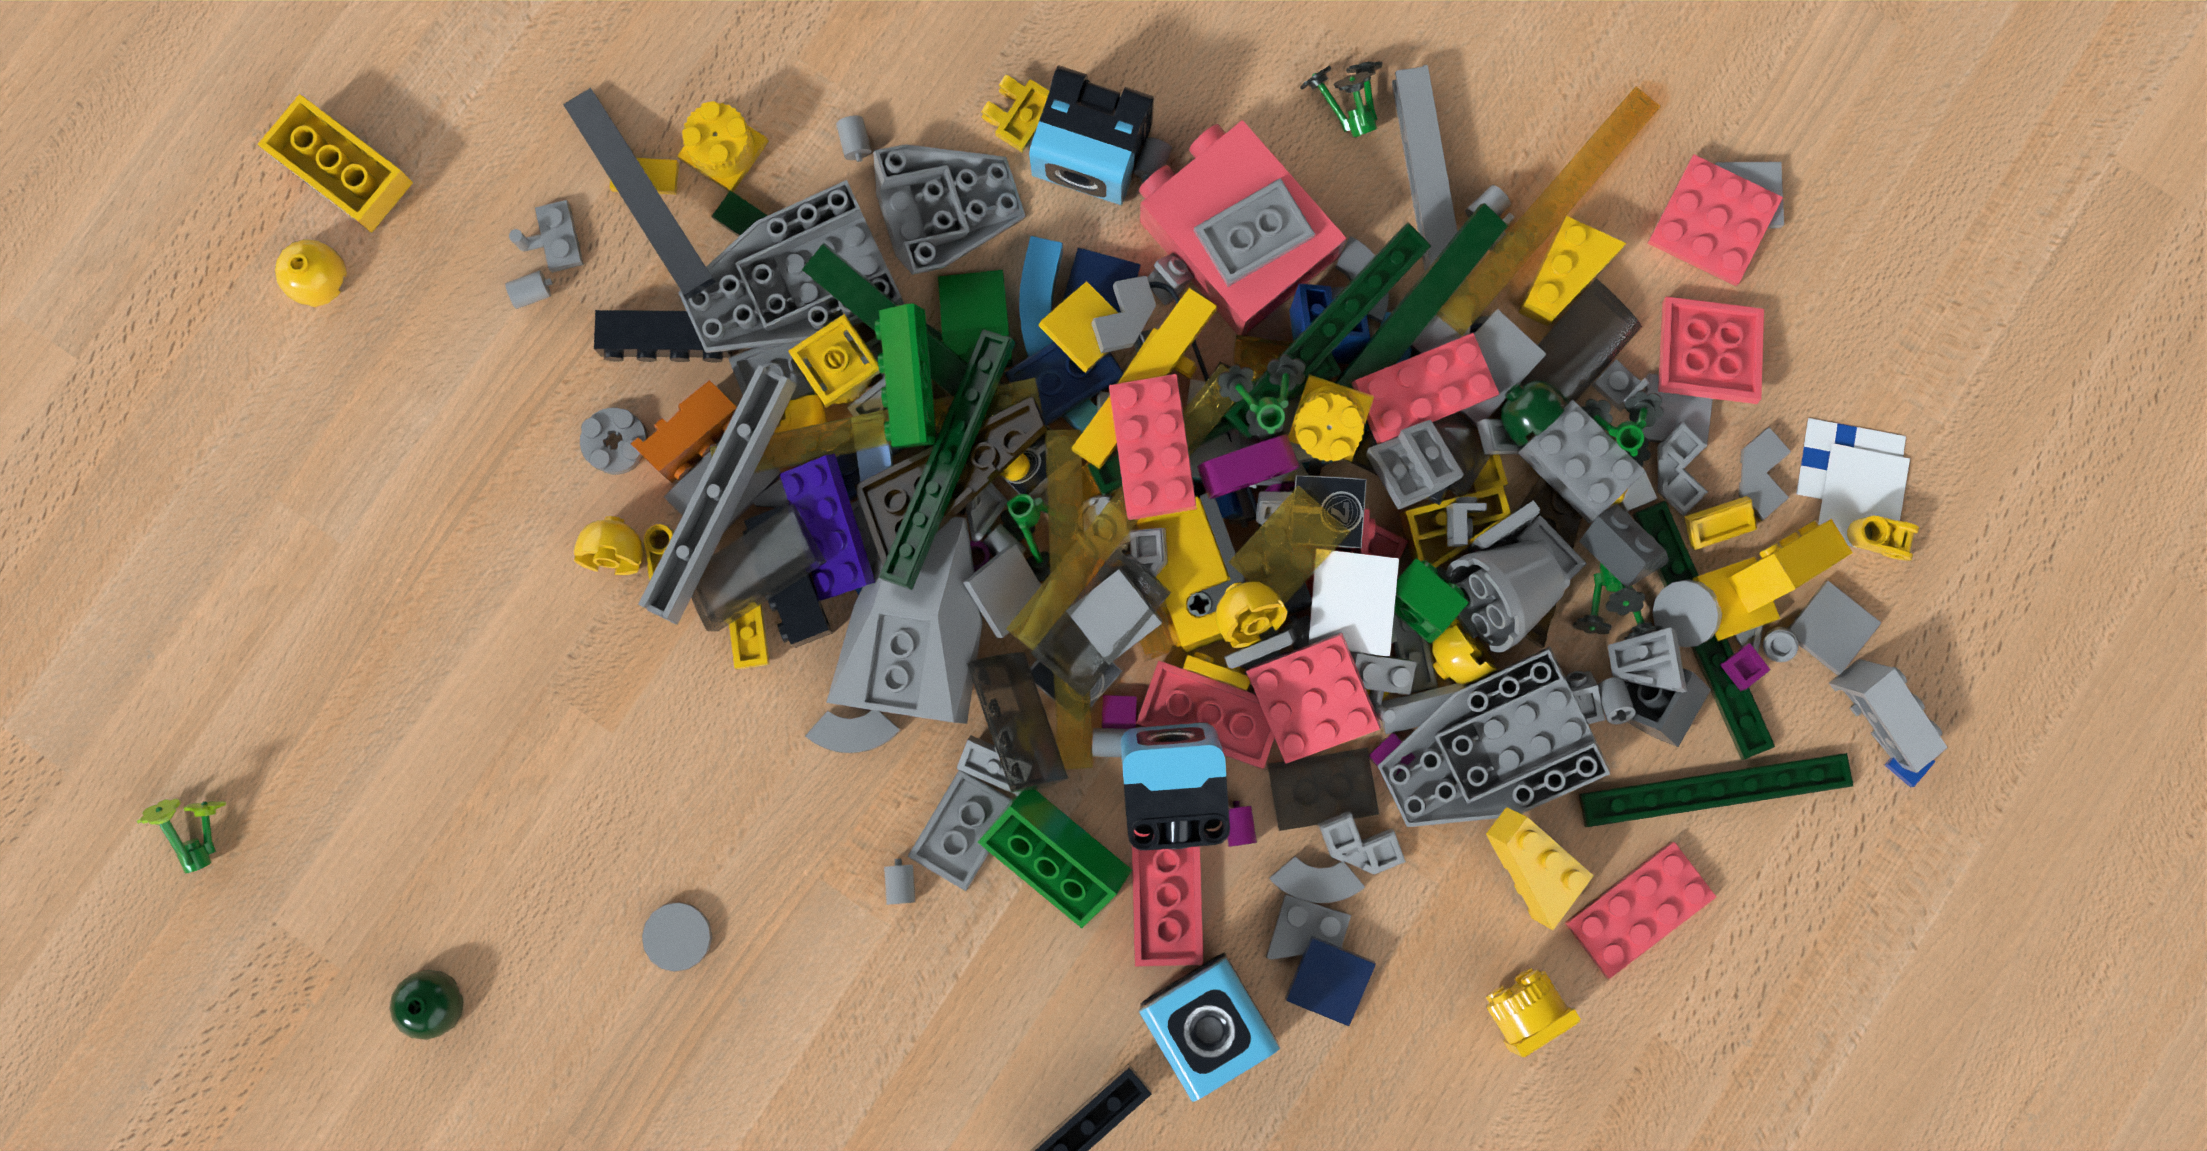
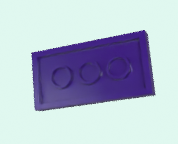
(827, 512)

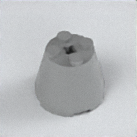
(1507, 590)

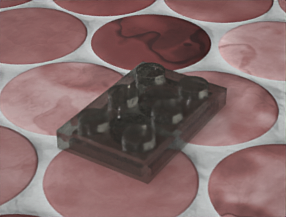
(1322, 788)

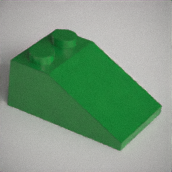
(971, 305)

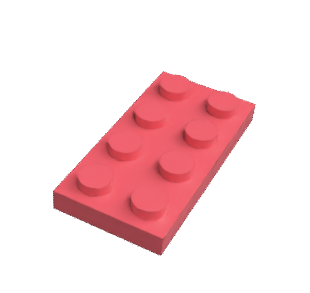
(1427, 387)
(1152, 447)
(1188, 698)
(1167, 906)
(1640, 910)

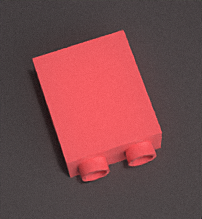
(1222, 174)

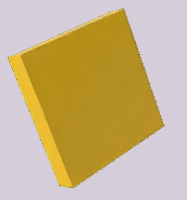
(1071, 325)
(1734, 615)

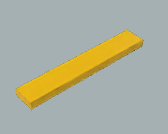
(1155, 360)

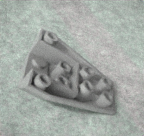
(943, 202)

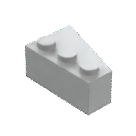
(1893, 713)

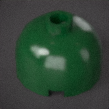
(1531, 409)
(439, 1006)

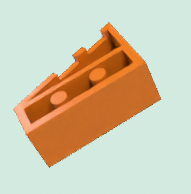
(688, 433)

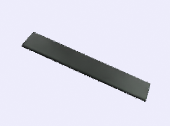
(1314, 467)

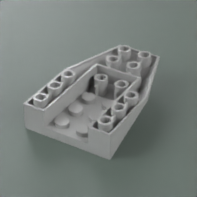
(760, 281)
(913, 646)
(1496, 747)

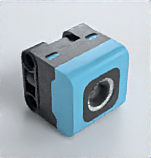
(1090, 136)
(1174, 786)
(1208, 1027)

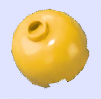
(310, 272)
(609, 545)
(1247, 612)
(1461, 656)

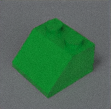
(1426, 600)

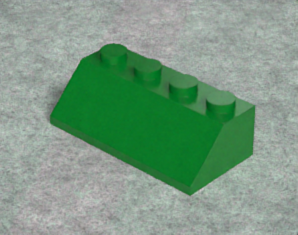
(907, 376)
(1055, 856)

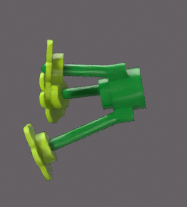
(191, 853)

